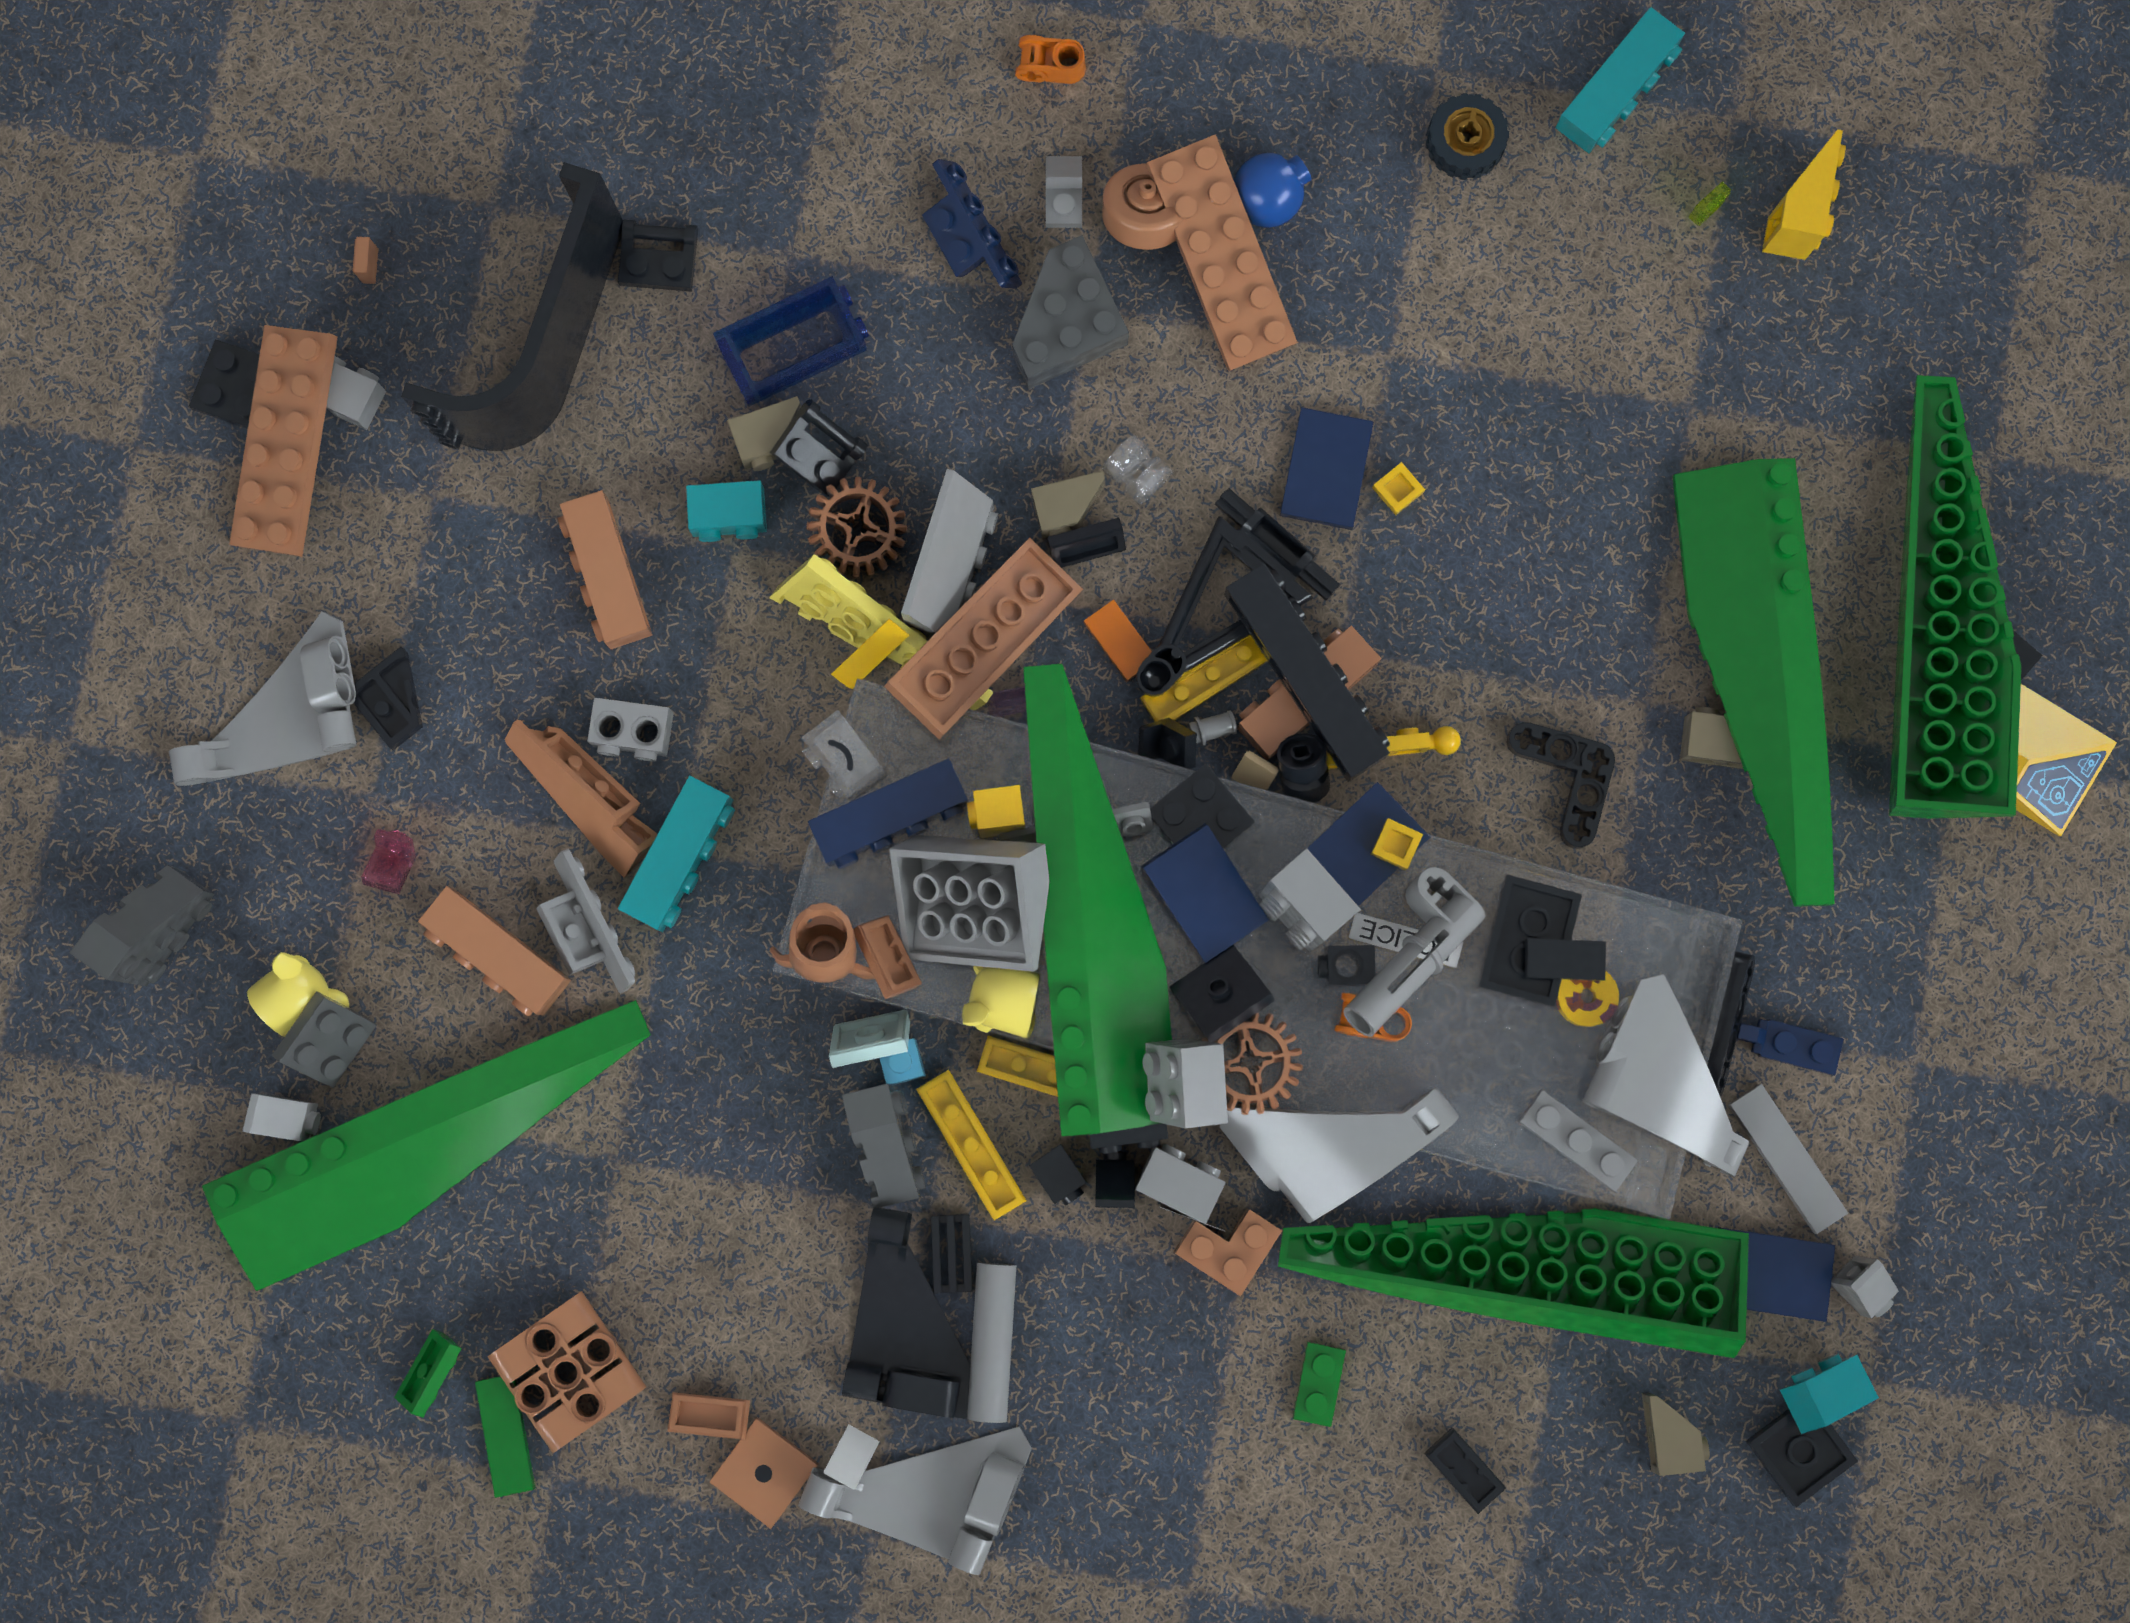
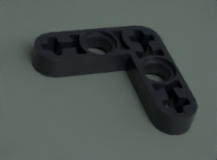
(1577, 763)

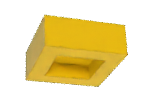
(1398, 488)
(1396, 844)

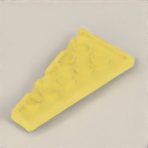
(847, 609)

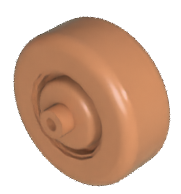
(1136, 211)

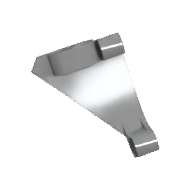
(290, 719)
(1660, 1080)
(1332, 1156)
(937, 1500)

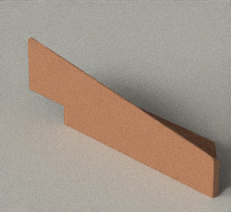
(585, 793)

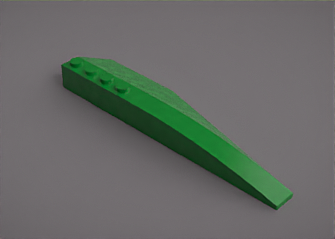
(1954, 639)
(1552, 1270)

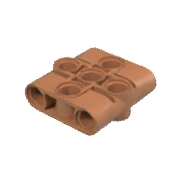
(610, 1389)

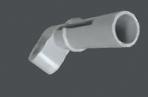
(1444, 926)

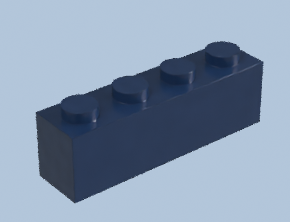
(889, 813)

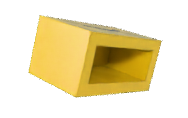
(996, 811)

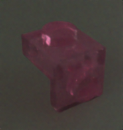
(389, 861)

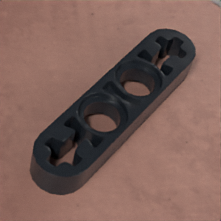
(1730, 1018)

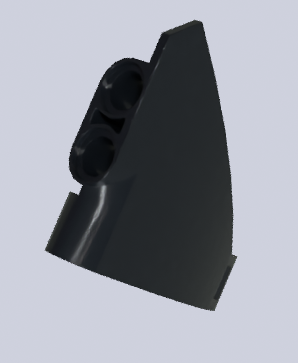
(903, 1331)

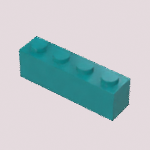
(1620, 80)
(676, 854)

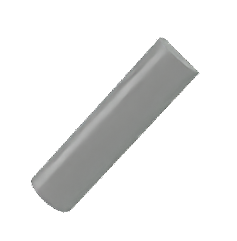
(991, 1342)

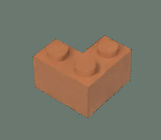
(1230, 1260)

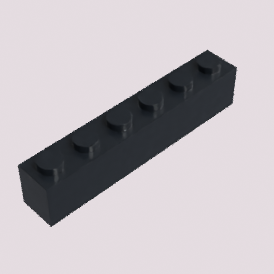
(1306, 671)

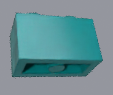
(726, 510)
(1828, 1393)

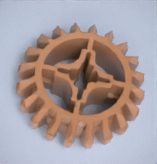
(841, 520)
(1281, 1055)

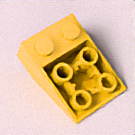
(1803, 213)

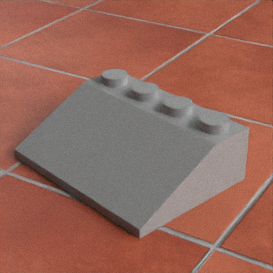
(949, 555)
(971, 900)

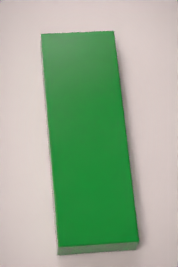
(504, 1438)

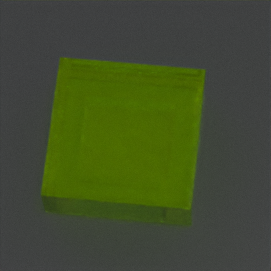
(1710, 204)

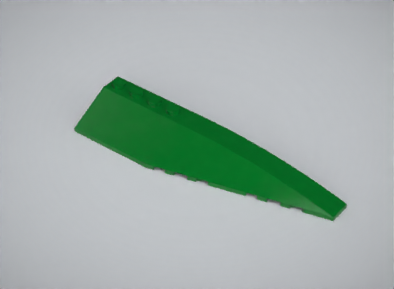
(1759, 636)
(1098, 937)
(406, 1154)

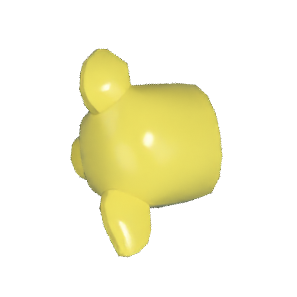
(287, 990)
(1002, 1001)

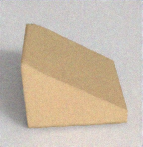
(1255, 771)

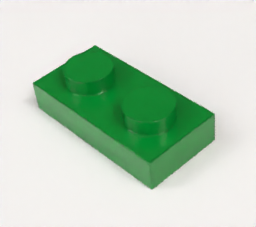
(428, 1373)
(1319, 1384)

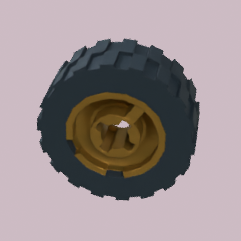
(1447, 142)

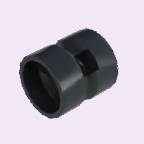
(1303, 767)

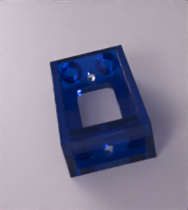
(785, 315)

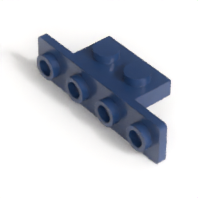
(964, 230)

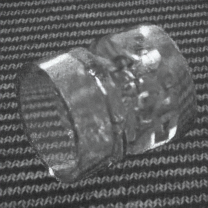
(1128, 460)

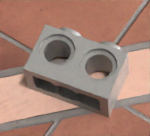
(633, 719)

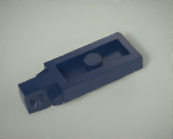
(1793, 1045)

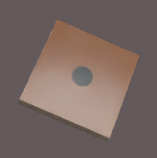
(764, 1473)

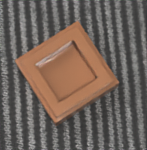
(365, 260)

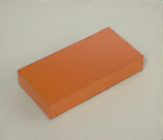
(1118, 639)

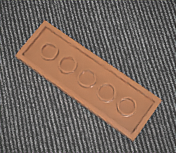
(1222, 253)
(283, 440)
(983, 638)

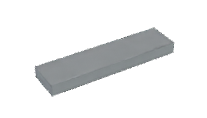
(1787, 1159)

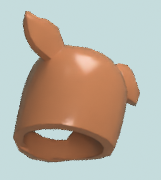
(822, 948)

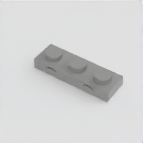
(1578, 1141)

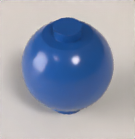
(1271, 188)

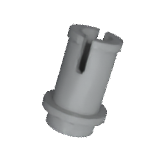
(1213, 727)

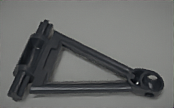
(1256, 543)

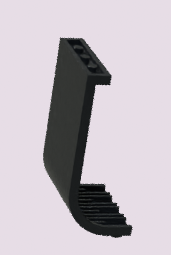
(538, 385)

